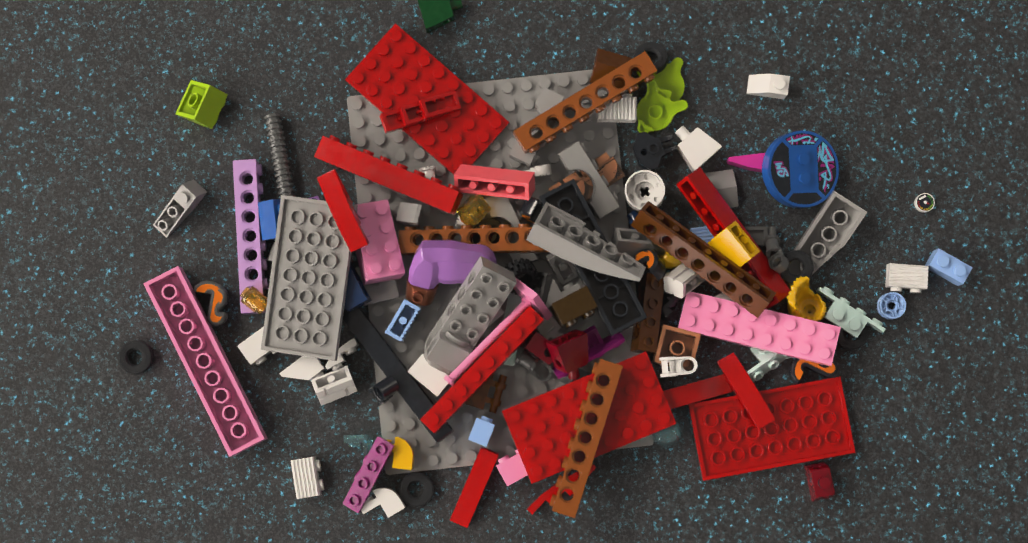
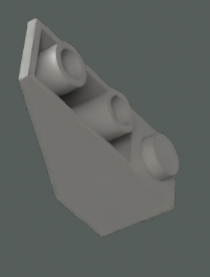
(179, 207)

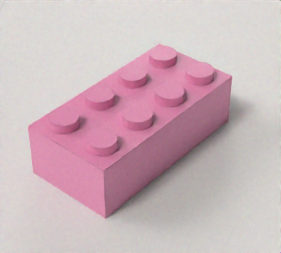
(382, 256)

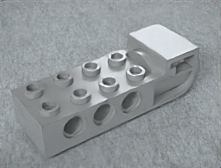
(468, 315)

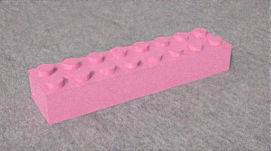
(769, 332)

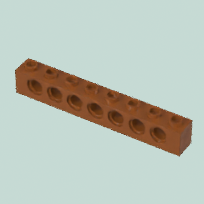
(640, 63)
(408, 237)
(613, 372)

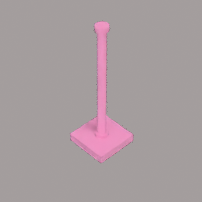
(528, 298)

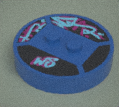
(800, 169)

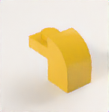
(403, 454)

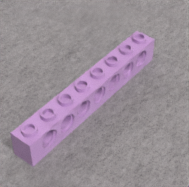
(241, 170)

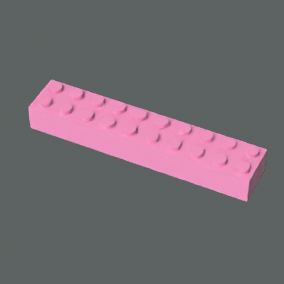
(205, 361)

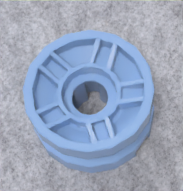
(898, 309)

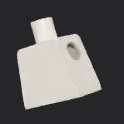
(696, 147)

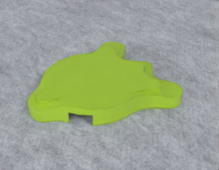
(671, 79)
(656, 108)

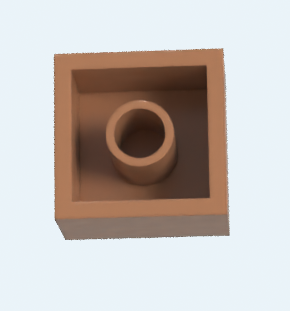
(678, 343)

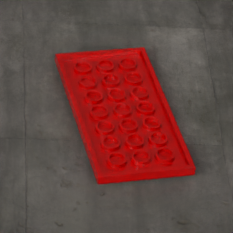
(403, 73)
(547, 422)
(807, 427)

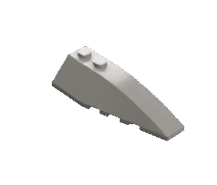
(828, 232)
(572, 241)

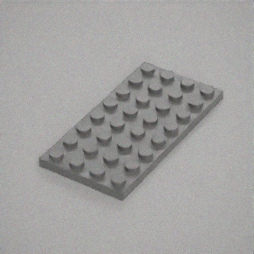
(306, 281)

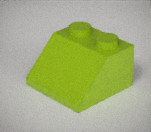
(201, 104)

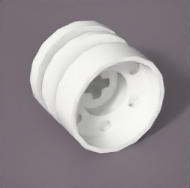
(642, 180)

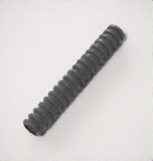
(279, 155)

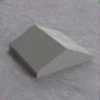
(726, 185)

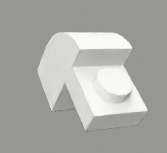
(387, 498)

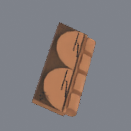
(607, 167)

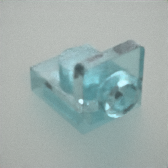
(355, 440)

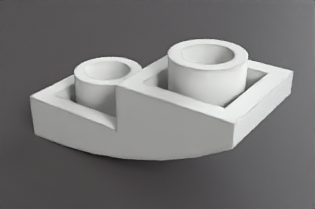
(348, 348)

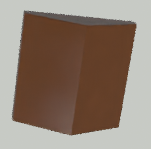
(605, 63)

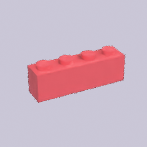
(495, 182)

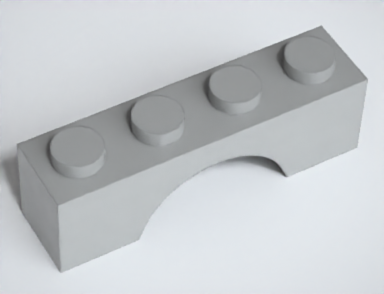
(545, 101)
(602, 200)
(502, 209)

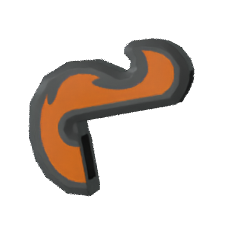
(218, 301)

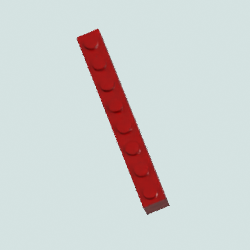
(389, 175)
(717, 216)
(482, 370)

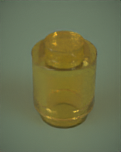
(254, 300)

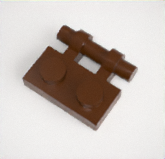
(480, 397)

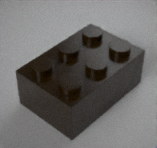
(573, 307)

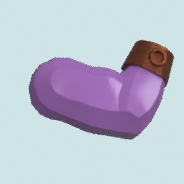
(444, 263)

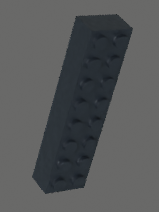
(613, 295)

